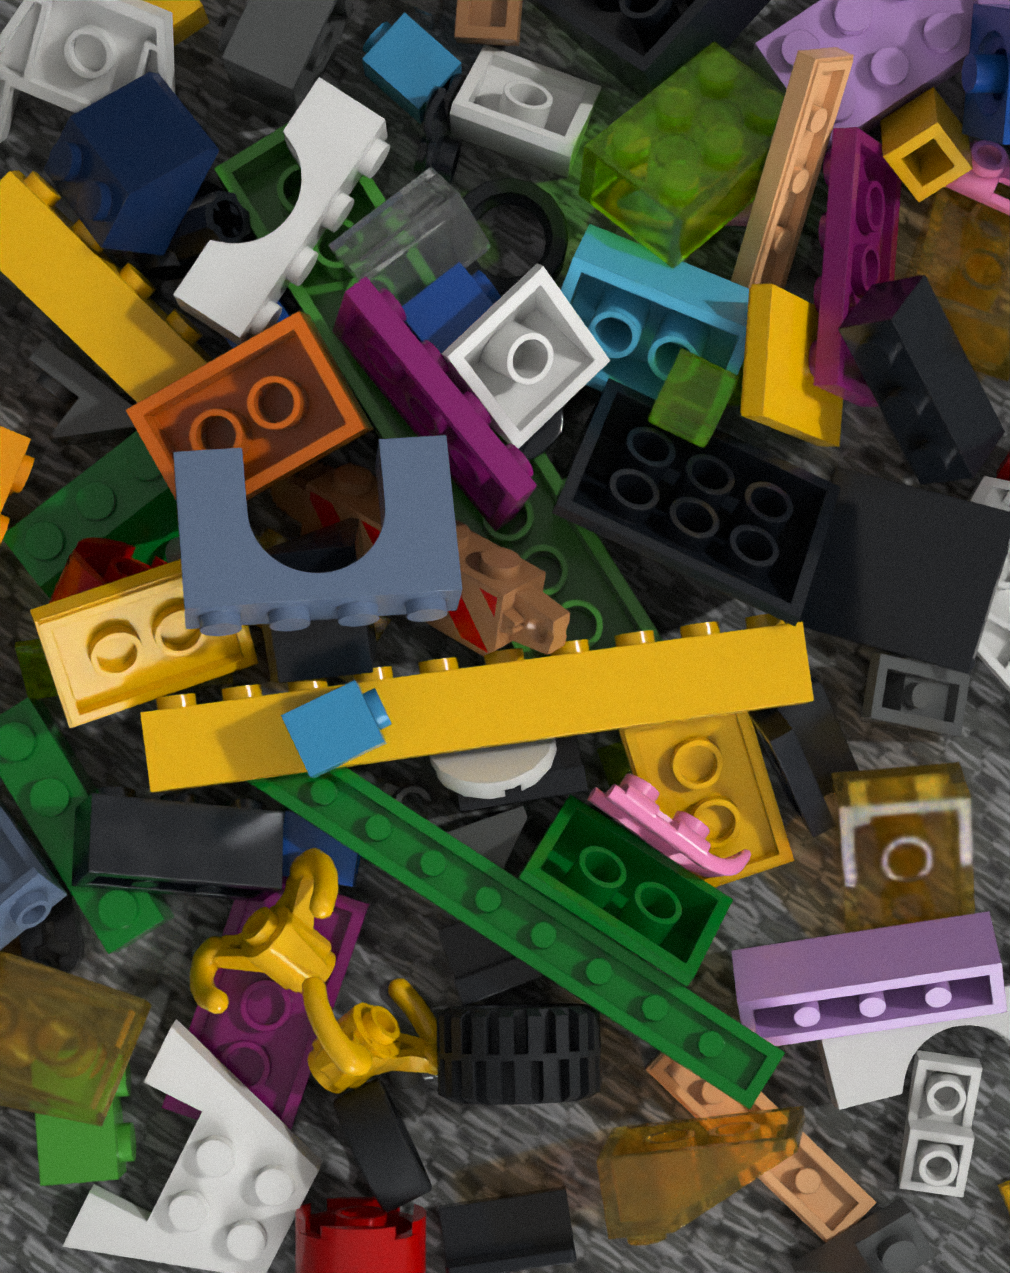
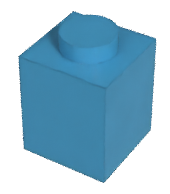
(408, 64)
(337, 727)

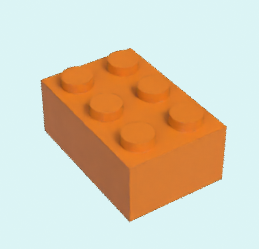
(269, 396)

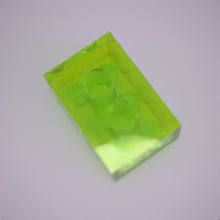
(684, 155)

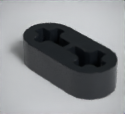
(66, 929)

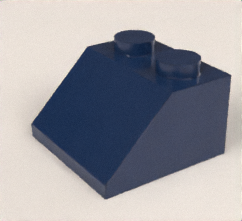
(132, 165)

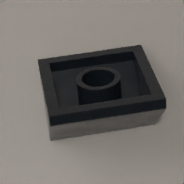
(325, 646)

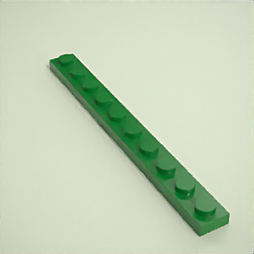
(532, 928)

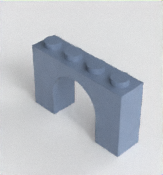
(237, 583)

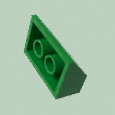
(112, 499)
(626, 890)

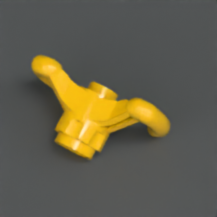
(275, 938)
(368, 1037)

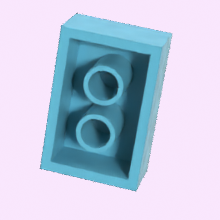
(650, 311)

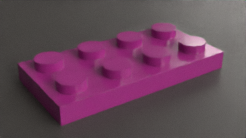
(858, 249)
(418, 388)
(266, 1028)

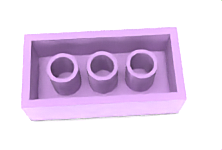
(895, 44)

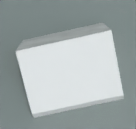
(523, 110)
(525, 356)

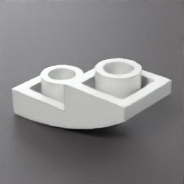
(939, 1123)

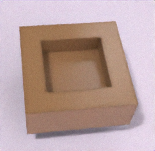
(488, 22)

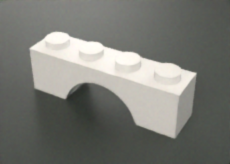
(240, 283)
(875, 1063)

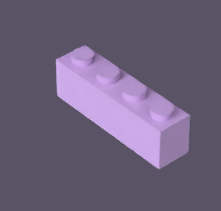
(870, 980)

